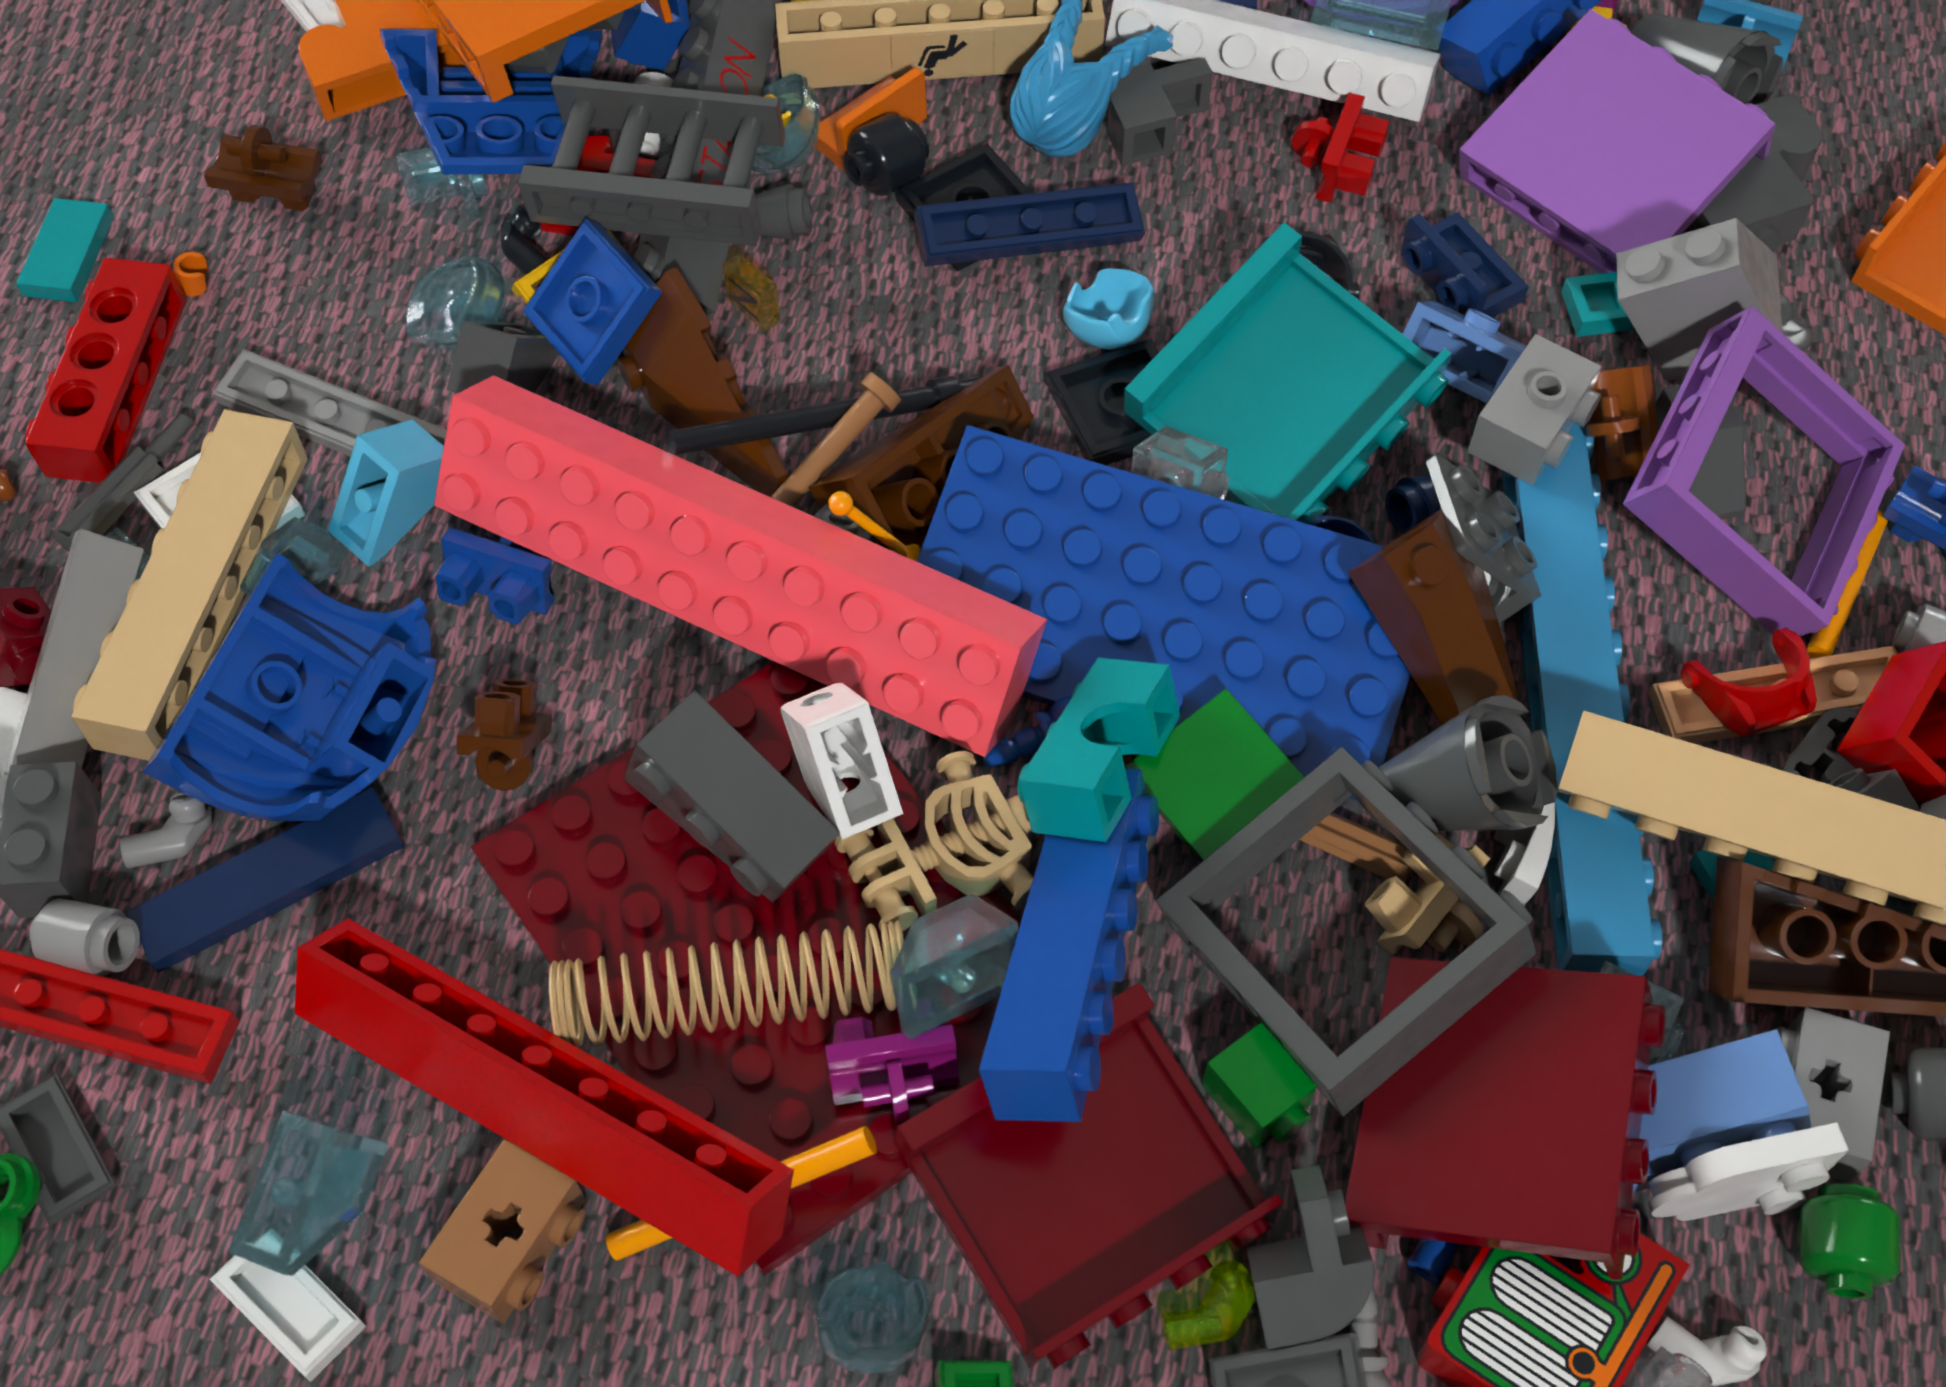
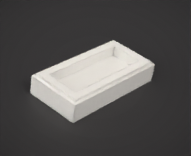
(291, 1312)

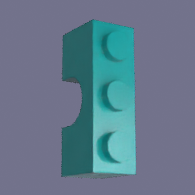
(1078, 773)

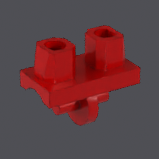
(1322, 144)

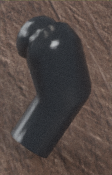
(516, 242)

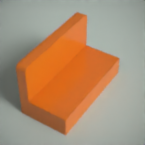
(900, 96)

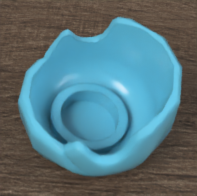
(1111, 310)

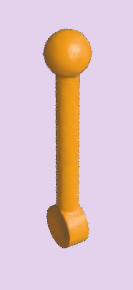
(842, 504)

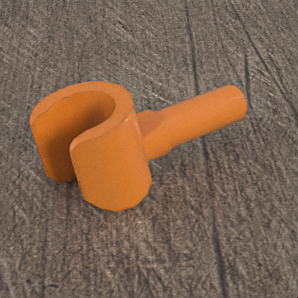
(190, 272)

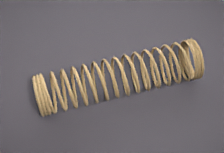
(571, 1012)

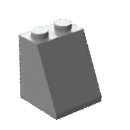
(1692, 283)

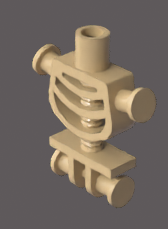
(997, 826)

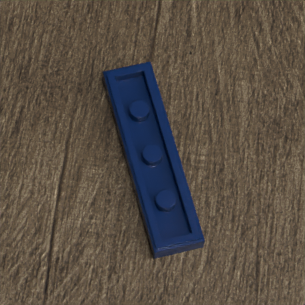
(1028, 224)
(264, 880)

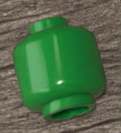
(1849, 1240)

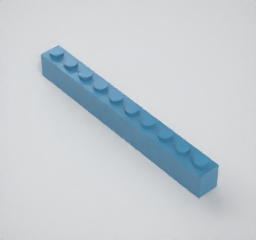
(1570, 666)

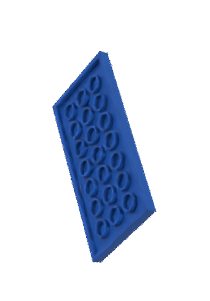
(1178, 582)

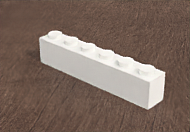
(1284, 52)

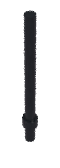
(804, 419)

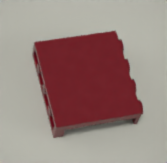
(1515, 1119)
(1091, 1211)

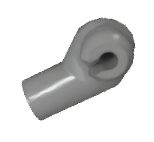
(175, 839)

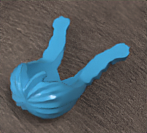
(1065, 102)

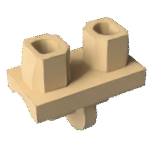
(1414, 916)

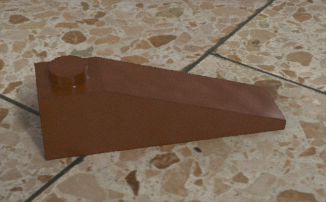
(687, 384)
(905, 471)
(1438, 618)

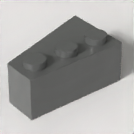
(729, 798)

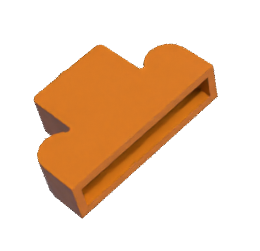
(350, 63)

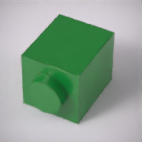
(1260, 1088)

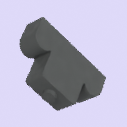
(1770, 191)

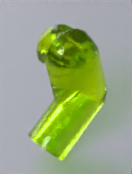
(1220, 1312)

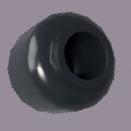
(886, 154)

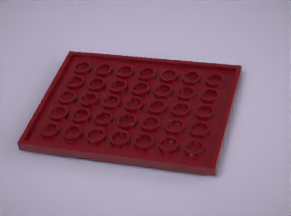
(618, 876)

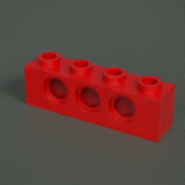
(106, 370)

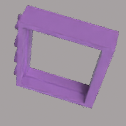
(1660, 495)

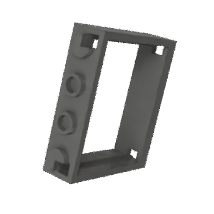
(1420, 1017)

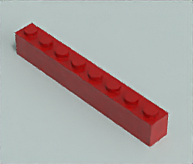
(545, 1095)

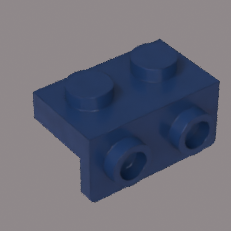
(1461, 266)

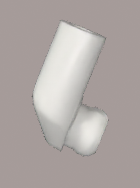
(1724, 1357)

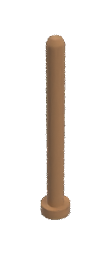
(836, 441)

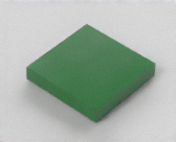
(1215, 775)

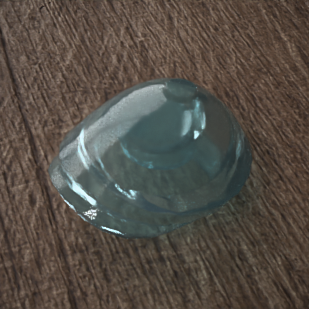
(800, 133)
(451, 294)

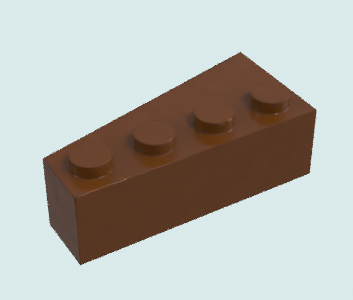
(1820, 948)

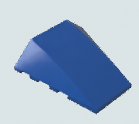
(464, 124)

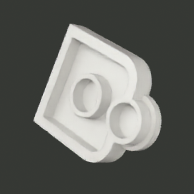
(1750, 1174)

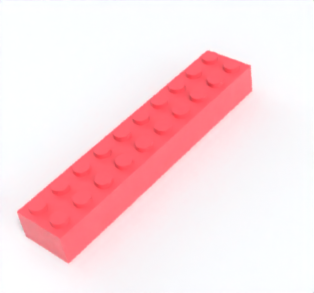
(738, 563)

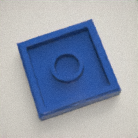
(592, 302)

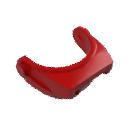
(1758, 708)

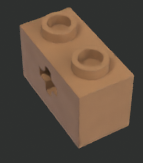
(508, 1194)

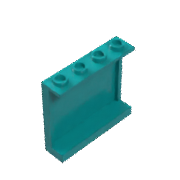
(1288, 382)

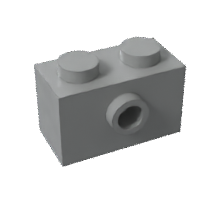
(1535, 409)

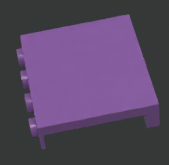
(1612, 144)

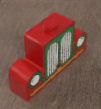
(1547, 1323)

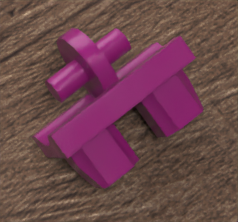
(889, 1065)

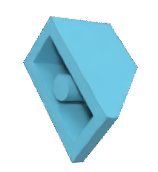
(386, 489)

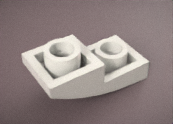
(1525, 856)

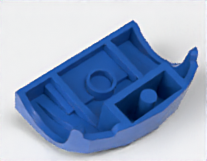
(298, 703)

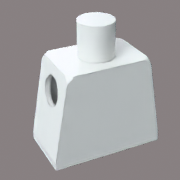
(836, 741)

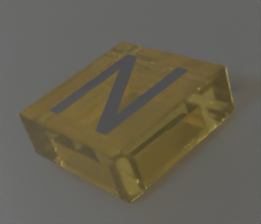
(751, 292)

